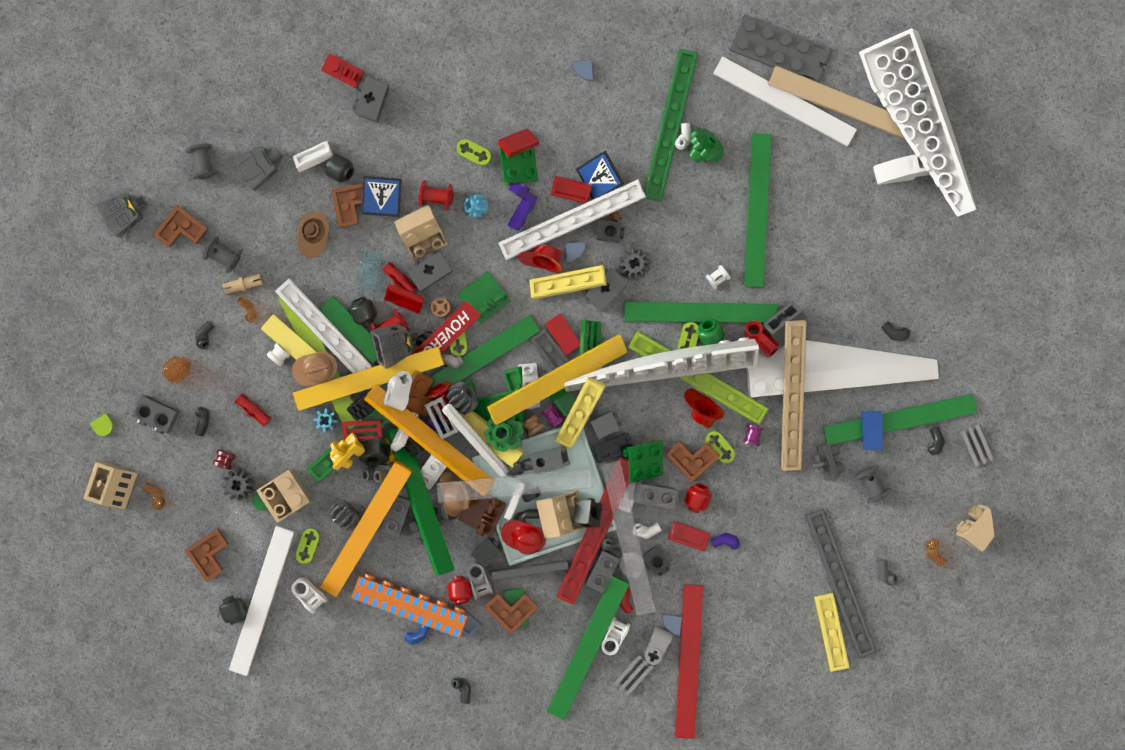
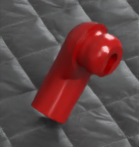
(625, 604)

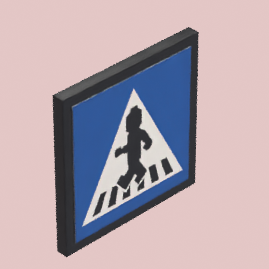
(601, 174)
(381, 196)

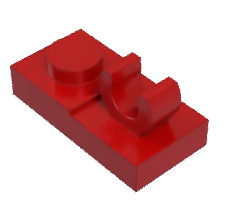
(342, 70)

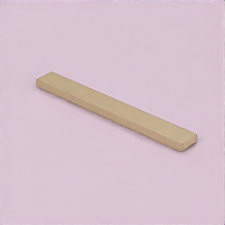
(834, 100)
(793, 395)

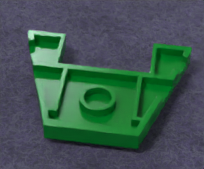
(514, 382)

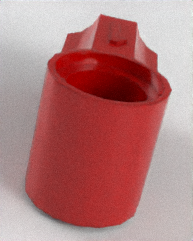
(766, 343)

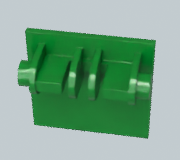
(519, 167)
(484, 296)
(645, 460)

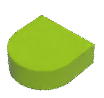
(103, 425)

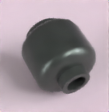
(339, 168)
(363, 311)
(232, 610)

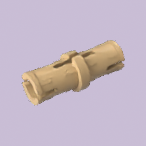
(242, 284)

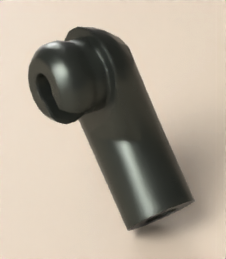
(896, 334)

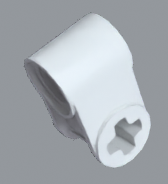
(398, 391)
(309, 595)
(615, 635)

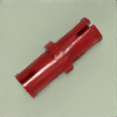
(398, 278)
(252, 410)

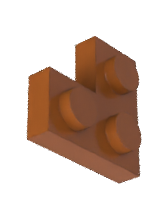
(345, 201)
(180, 222)
(417, 395)
(692, 464)
(203, 554)
(511, 616)

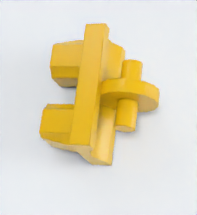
(343, 450)

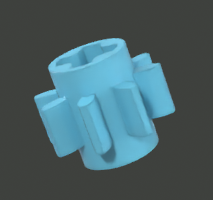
(476, 206)
(319, 420)

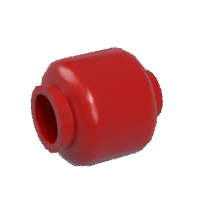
(698, 497)
(459, 590)

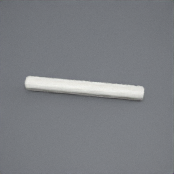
(477, 442)

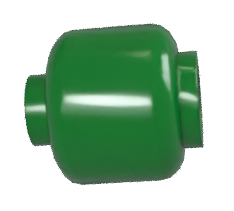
(710, 332)

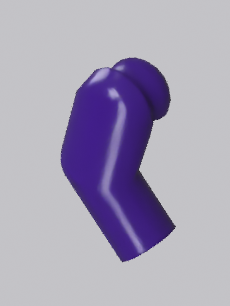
(727, 539)

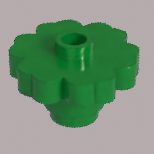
(705, 146)
(511, 440)

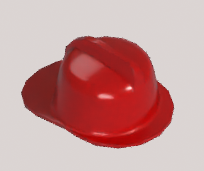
(543, 257)
(703, 408)
(523, 537)

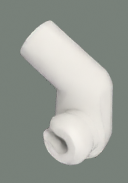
(685, 138)
(647, 532)

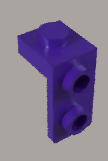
(524, 207)

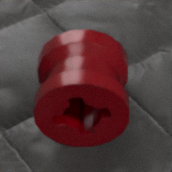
(224, 459)

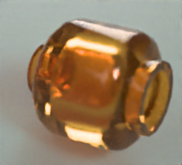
(176, 369)

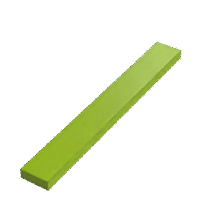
(313, 340)
(706, 383)

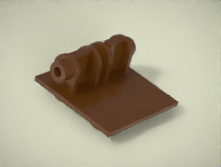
(483, 515)

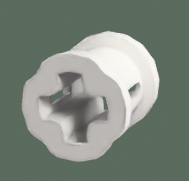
(717, 277)

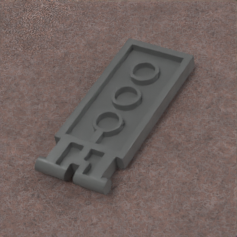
(779, 48)

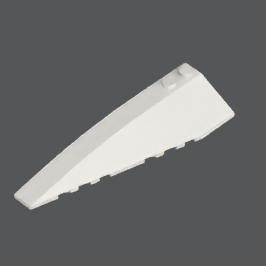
(908, 90)
(676, 363)
(839, 367)

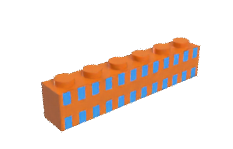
(410, 605)

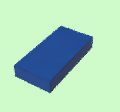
(872, 430)

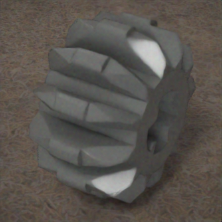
(637, 270)
(462, 397)
(244, 486)
(344, 515)

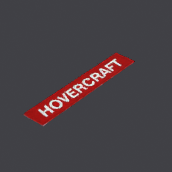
(450, 329)

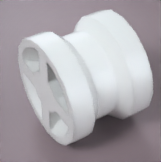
(278, 355)

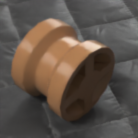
(435, 307)
(533, 425)

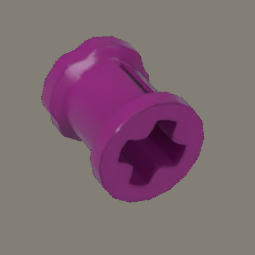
(552, 416)
(753, 435)

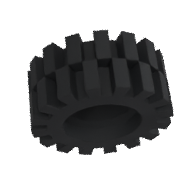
(360, 407)

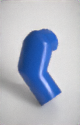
(419, 636)

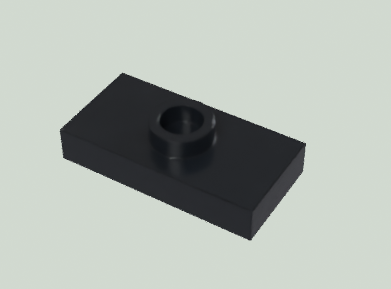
(611, 447)

